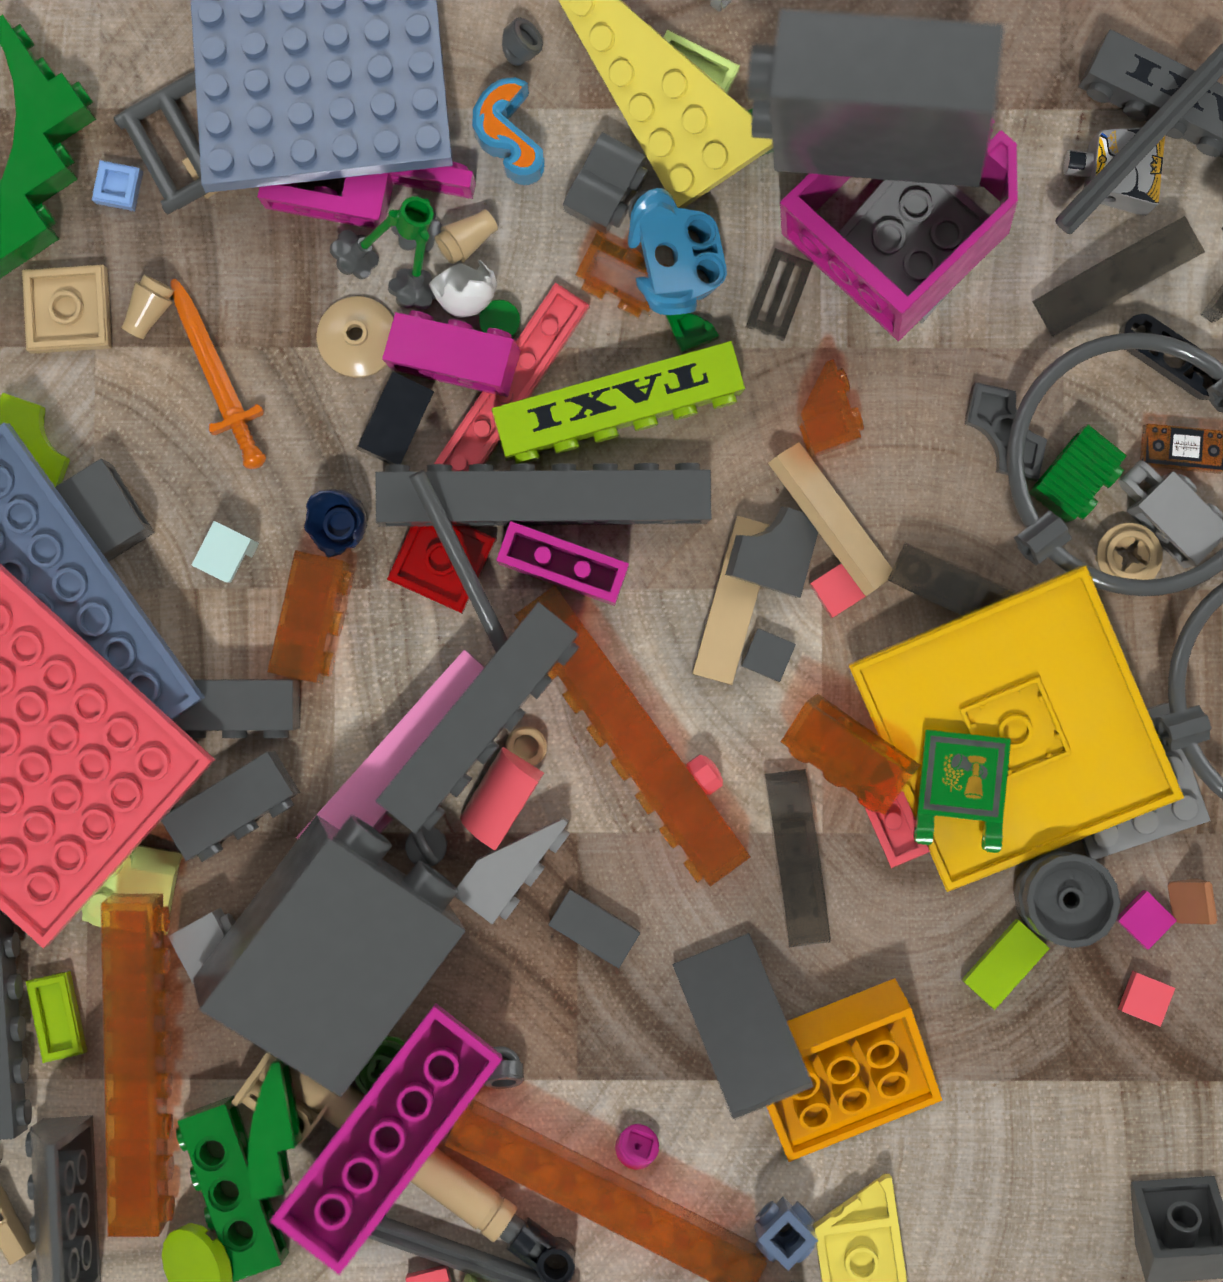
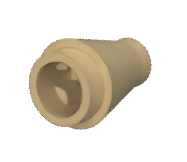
(465, 236)
(146, 306)

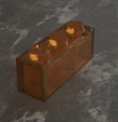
(310, 617)
(849, 754)

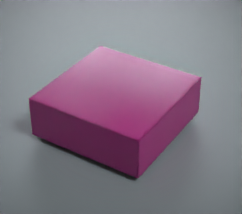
(1145, 919)

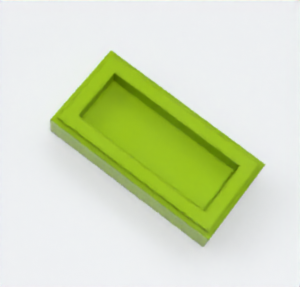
(1005, 964)
(56, 1016)

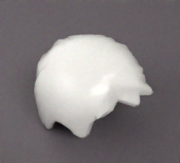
(464, 289)

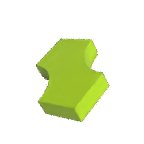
(28, 423)

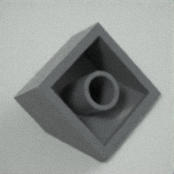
(1178, 1228)

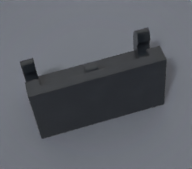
(395, 419)

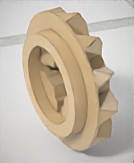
(1146, 549)

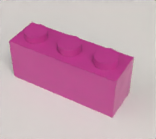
(452, 353)
(562, 563)

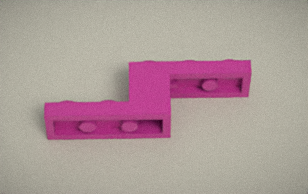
(366, 197)

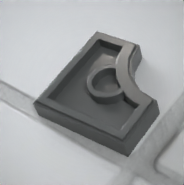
(776, 556)

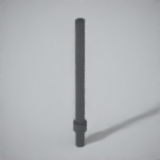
(459, 559)

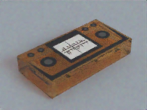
(1182, 448)

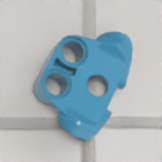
(659, 222)

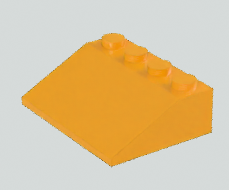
(863, 1070)

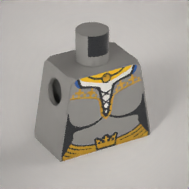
(1139, 189)

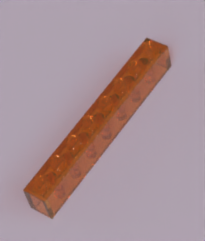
(642, 752)
(136, 1064)
(604, 1196)

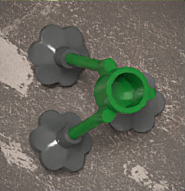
(416, 228)

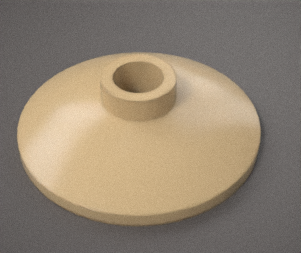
(360, 356)

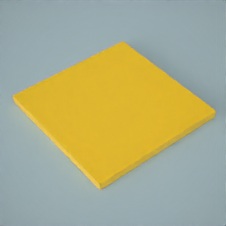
(1055, 685)

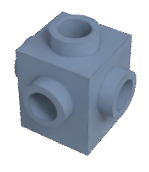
(785, 1246)

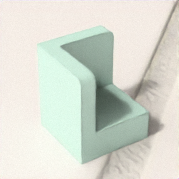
(223, 552)

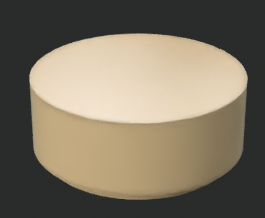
(527, 744)

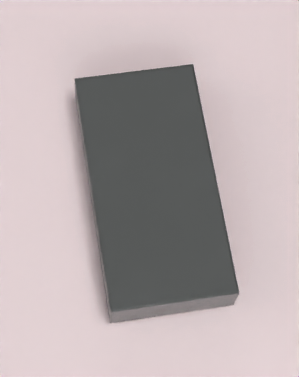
(594, 928)

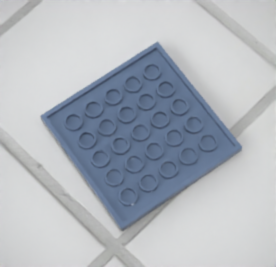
(317, 90)

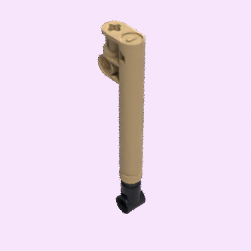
(438, 1177)

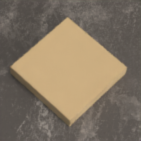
(66, 309)

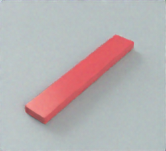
(539, 347)

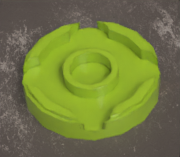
(194, 1257)

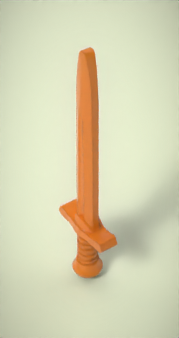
(219, 382)

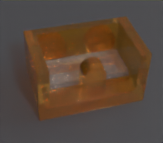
(613, 271)

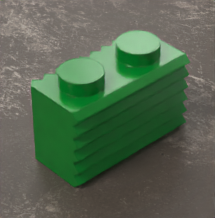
(1078, 475)

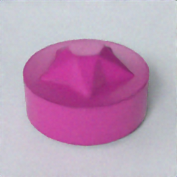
(637, 1146)

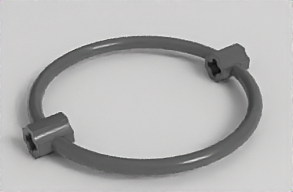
(1049, 533)
(1189, 726)

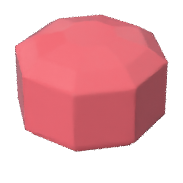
(705, 774)

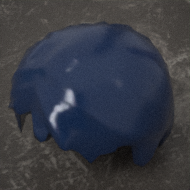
(335, 521)

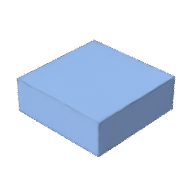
(117, 185)

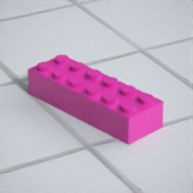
(386, 1139)

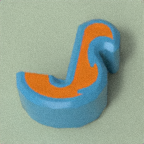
(500, 137)

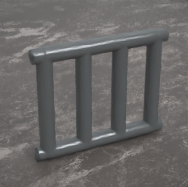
(165, 100)

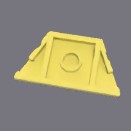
(862, 1238)

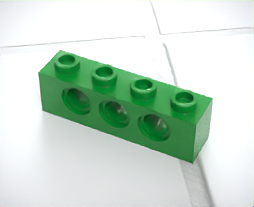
(224, 1124)

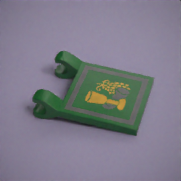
(963, 780)

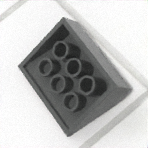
(64, 1200)

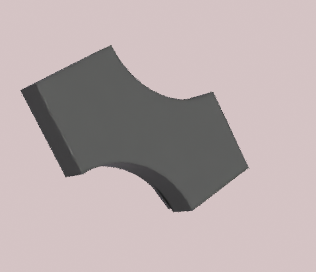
(992, 413)

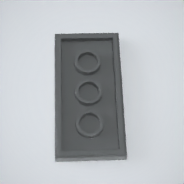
(742, 1026)

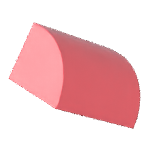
(500, 798)

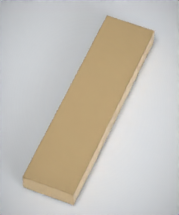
(831, 518)
(728, 616)

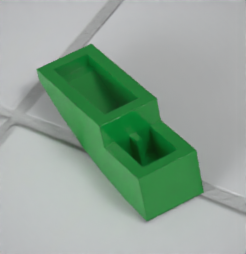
(272, 1133)

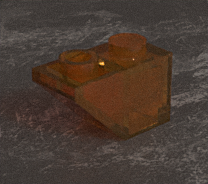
(827, 417)

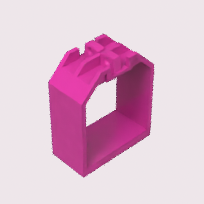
(866, 283)

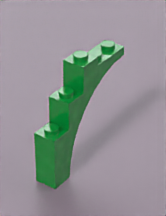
(38, 164)

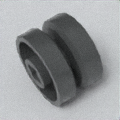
(1091, 905)

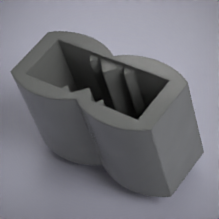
(605, 183)

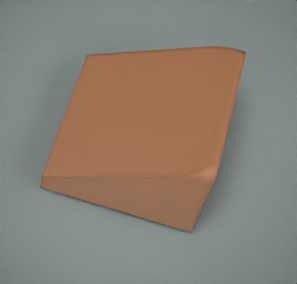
(1192, 901)

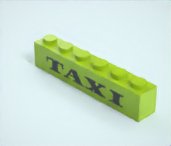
(619, 401)

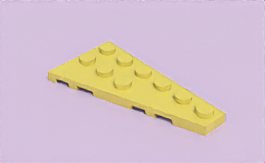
(675, 110)

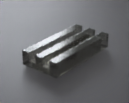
(767, 327)

